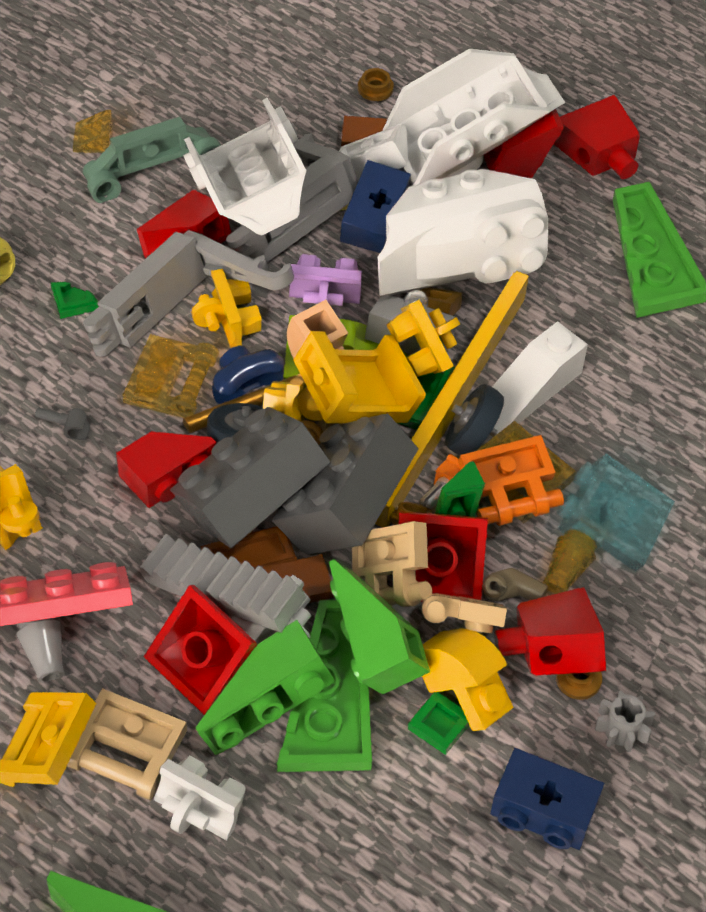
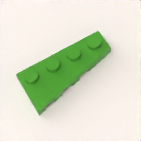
(655, 256)
(334, 725)

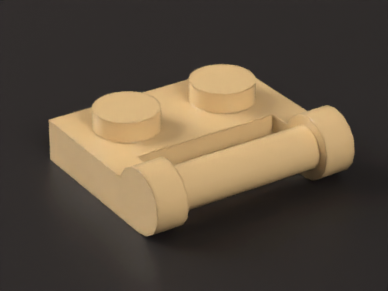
(132, 730)

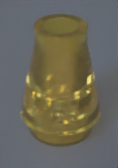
(569, 560)

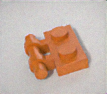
(512, 467)

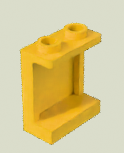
(359, 381)

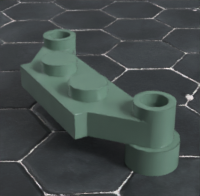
(140, 151)

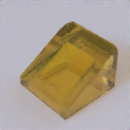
(93, 133)

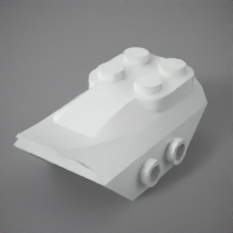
(468, 110)
(254, 175)
(463, 229)

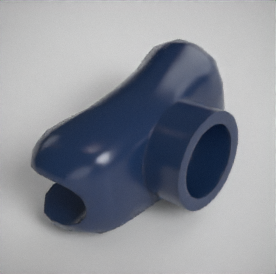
(245, 371)

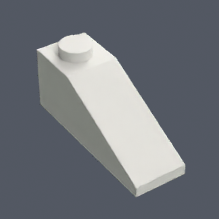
(539, 373)

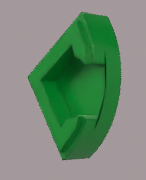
(72, 300)

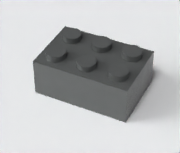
(249, 475)
(352, 490)

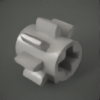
(625, 721)

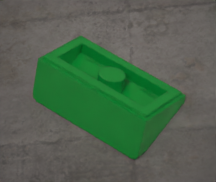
(462, 493)

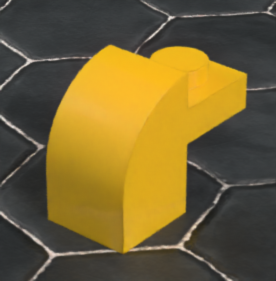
(470, 667)

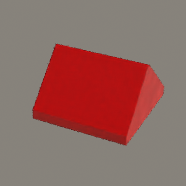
(454, 553)
(199, 649)

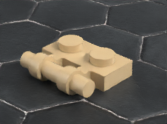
(398, 552)
(477, 614)

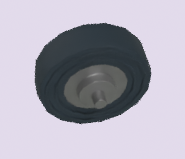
(474, 420)

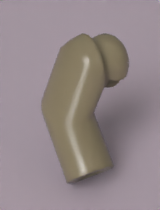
(512, 583)

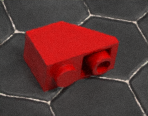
(527, 149)
(192, 213)
(157, 461)

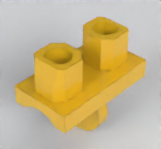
(223, 309)
(415, 321)
(292, 399)
(17, 511)

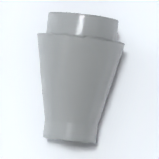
(43, 647)

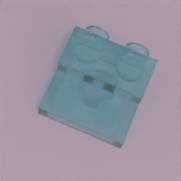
(616, 510)

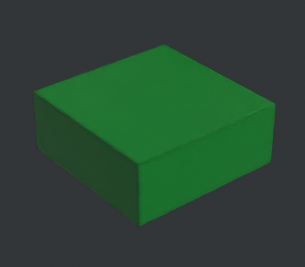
(439, 722)

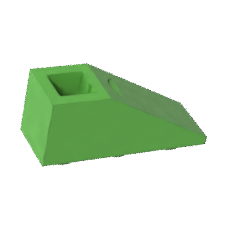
(382, 641)
(267, 685)

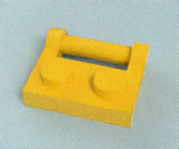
(45, 737)

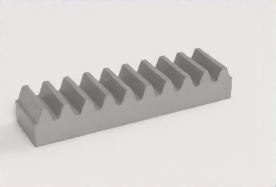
(231, 586)

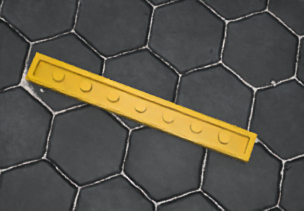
(458, 387)

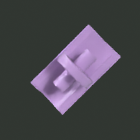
(324, 283)

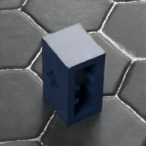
(372, 200)
(534, 779)

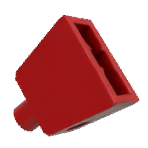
(601, 138)
(556, 635)

